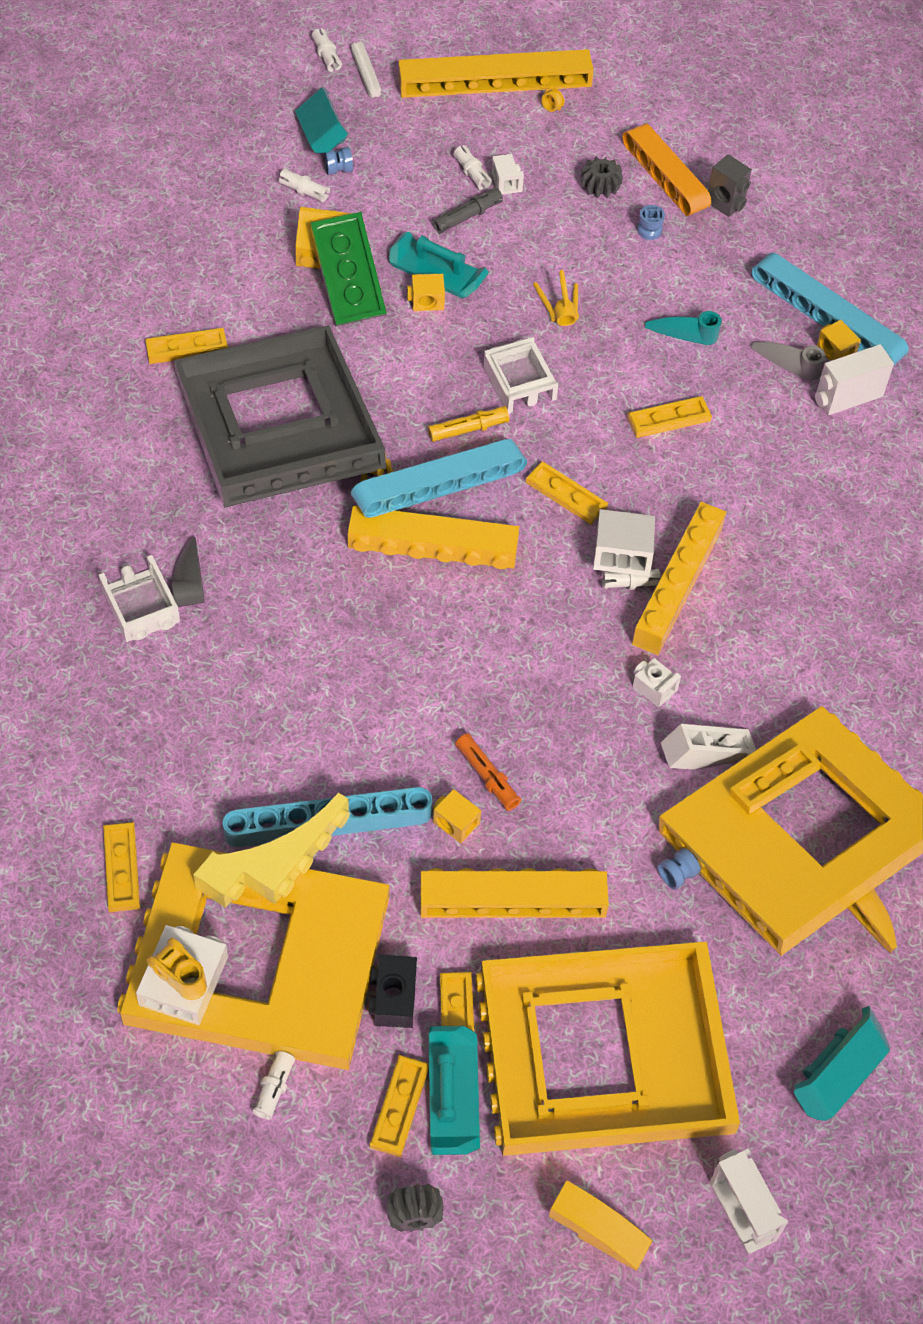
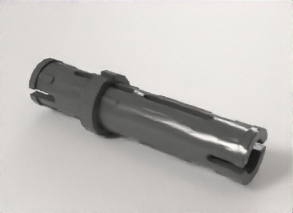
(475, 206)

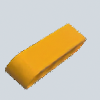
(667, 169)

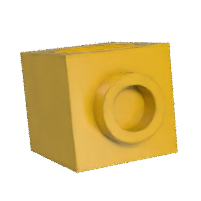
(427, 292)
(838, 340)
(456, 815)

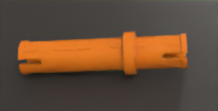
(489, 772)

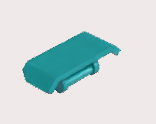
(321, 122)
(431, 258)
(842, 1067)
(453, 1090)

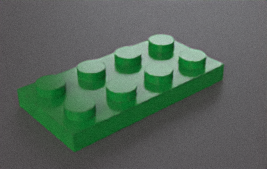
(348, 268)

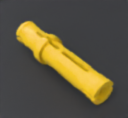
(474, 422)

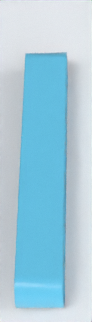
(825, 305)
(438, 478)
(370, 804)

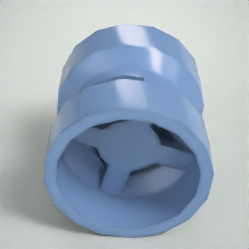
(344, 160)
(651, 222)
(679, 868)

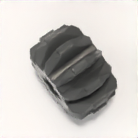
(601, 177)
(414, 1207)

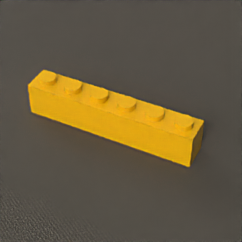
(435, 538)
(679, 578)
(513, 893)

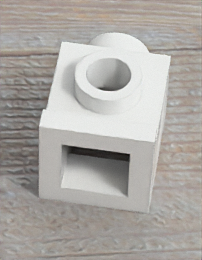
(507, 174)
(655, 681)

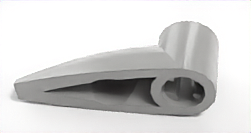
(804, 363)

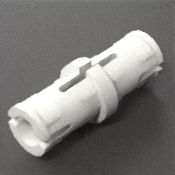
(326, 49)
(472, 167)
(304, 185)
(629, 580)
(273, 1085)

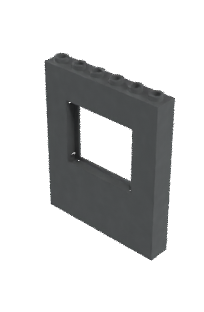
(287, 454)

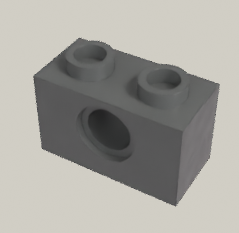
(729, 185)

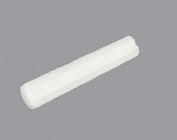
(366, 69)

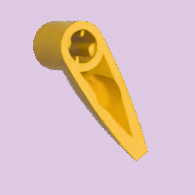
(875, 919)

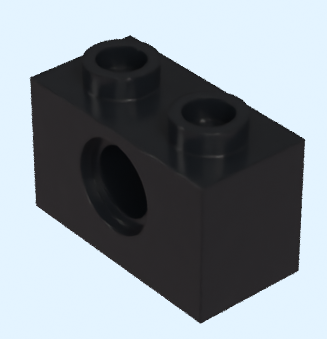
(399, 1008)

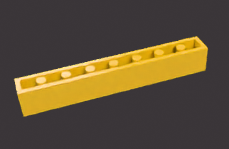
(495, 73)

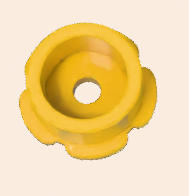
(548, 100)

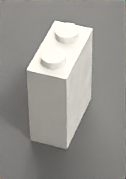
(854, 379)
(624, 542)
(161, 997)

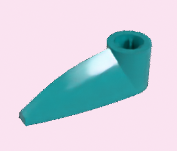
(698, 330)

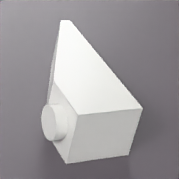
(706, 746)

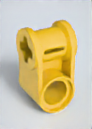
(175, 965)

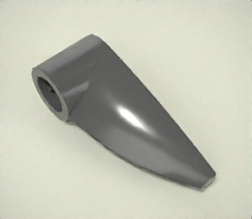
(187, 579)

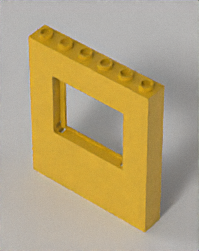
(765, 869)
(319, 973)
(671, 1037)

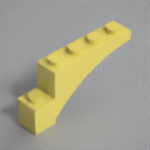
(273, 865)

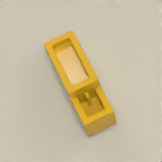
(600, 1225)

